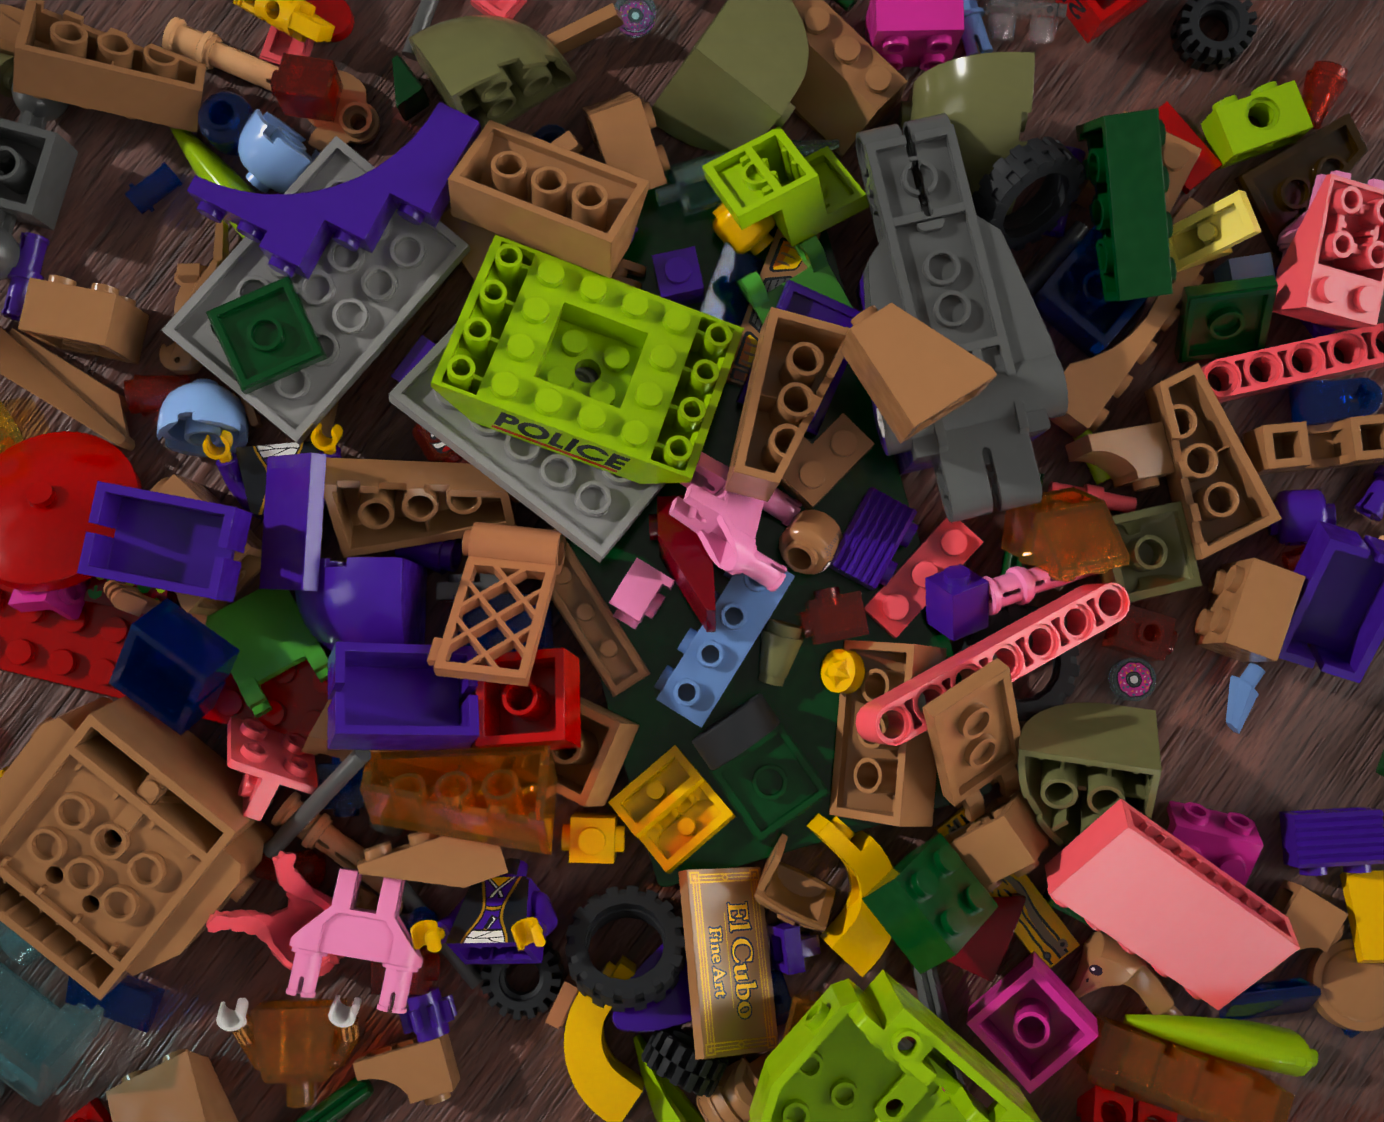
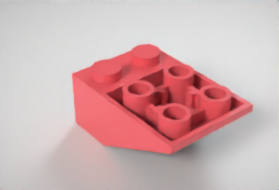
(1336, 258)

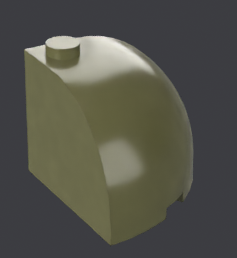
(490, 66)
(737, 76)
(984, 99)
(1084, 760)

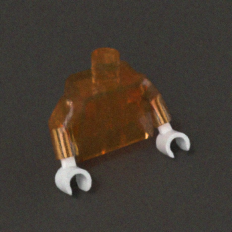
(295, 1040)

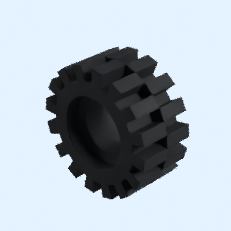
(1207, 51)
(529, 1002)
(673, 1057)

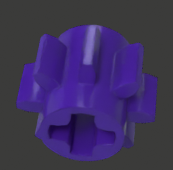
(428, 1015)

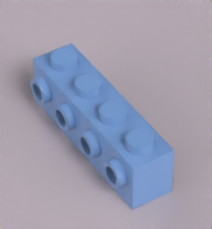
(714, 657)

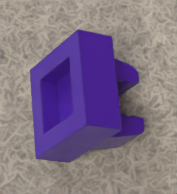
(791, 947)

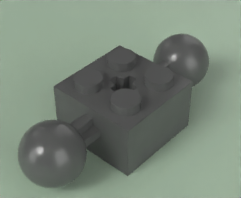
(32, 172)

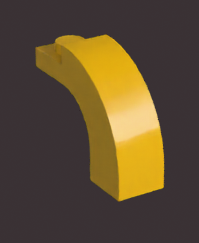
(856, 931)
(594, 1070)

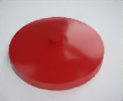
(48, 504)

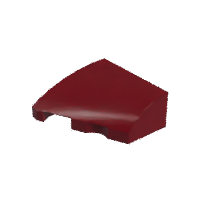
(987, 947)

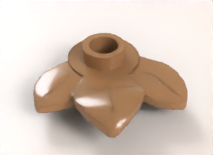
(351, 107)

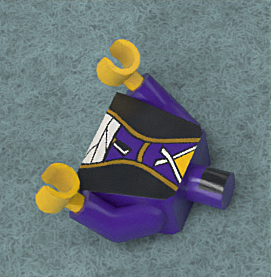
(247, 469)
(494, 922)

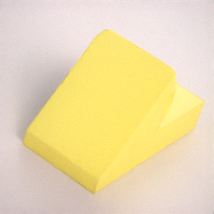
(1213, 231)

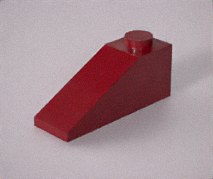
(686, 561)

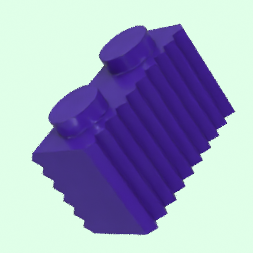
(873, 538)
(1332, 838)

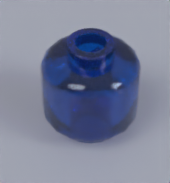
(223, 119)

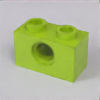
(1276, 108)

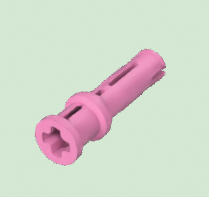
(1020, 586)

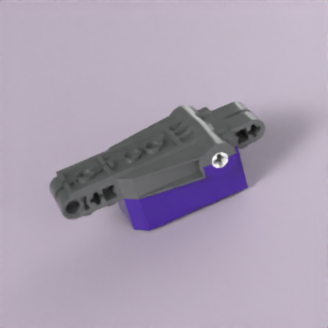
(965, 285)

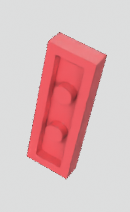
(905, 593)

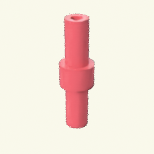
(1113, 501)

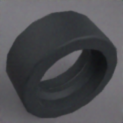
(736, 732)

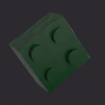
(930, 904)

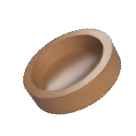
(1349, 990)

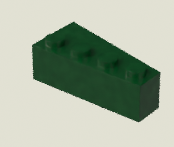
(1130, 203)

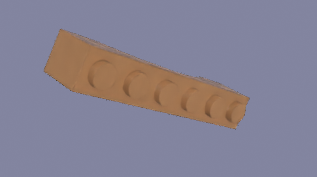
(1098, 378)

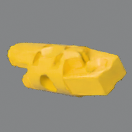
(293, 17)

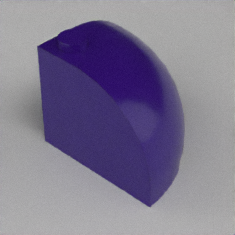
(366, 602)

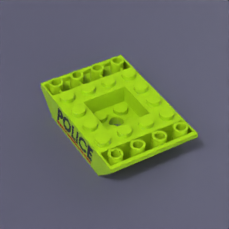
(542, 320)

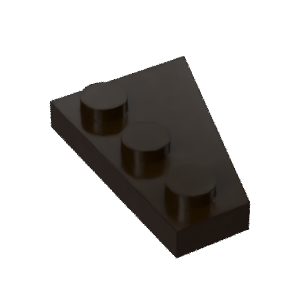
(1284, 183)

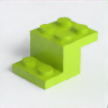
(776, 180)

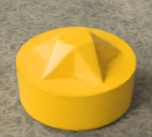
(842, 671)

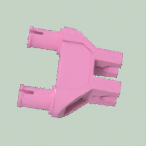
(730, 522)
(359, 935)

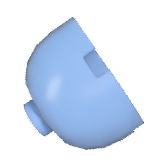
(272, 152)
(201, 410)

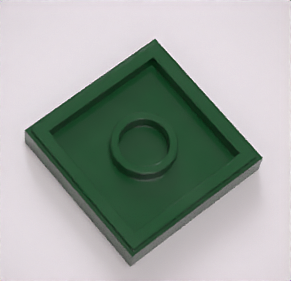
(1225, 318)
(266, 335)
(770, 783)

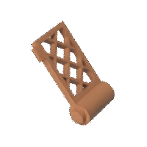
(511, 556)

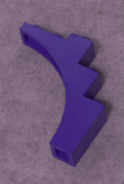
(300, 225)

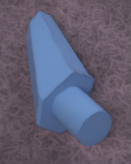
(1242, 696)

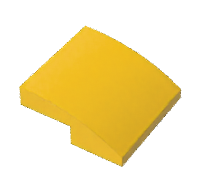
(671, 809)

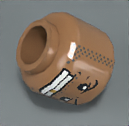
(810, 542)

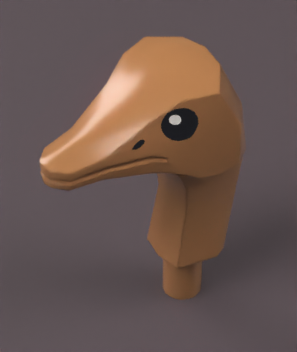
(1108, 964)

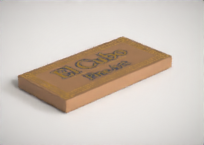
(727, 962)

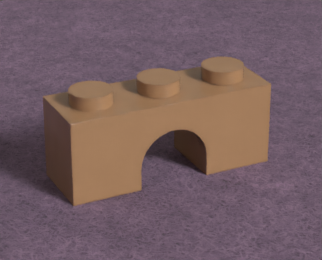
(1315, 447)

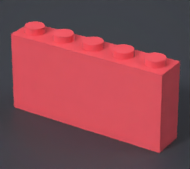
(1169, 906)

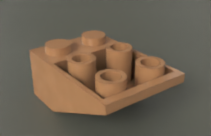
(434, 860)

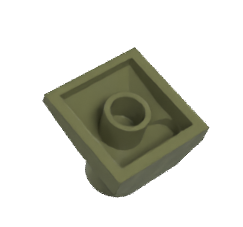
(1158, 551)

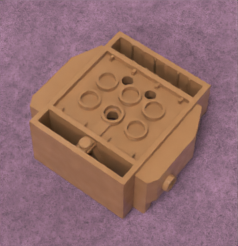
(134, 902)

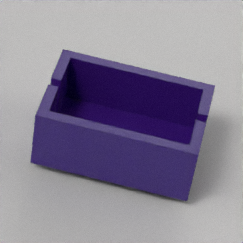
(165, 542)
(1338, 603)
(394, 701)

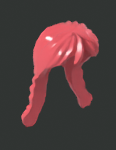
(280, 925)

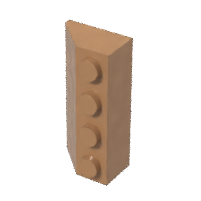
(845, 81)
(547, 198)
(879, 779)

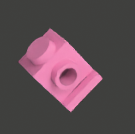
(639, 593)

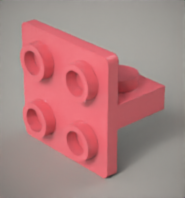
(267, 761)

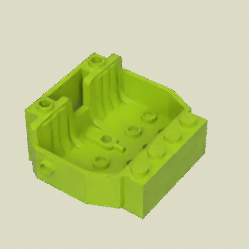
(854, 1059)

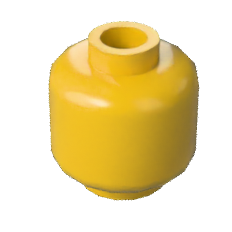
(751, 238)

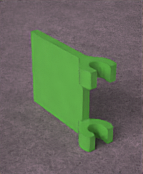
(816, 277)
(270, 641)

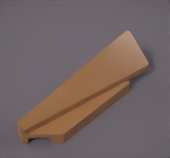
(64, 387)

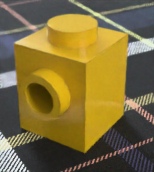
(593, 838)

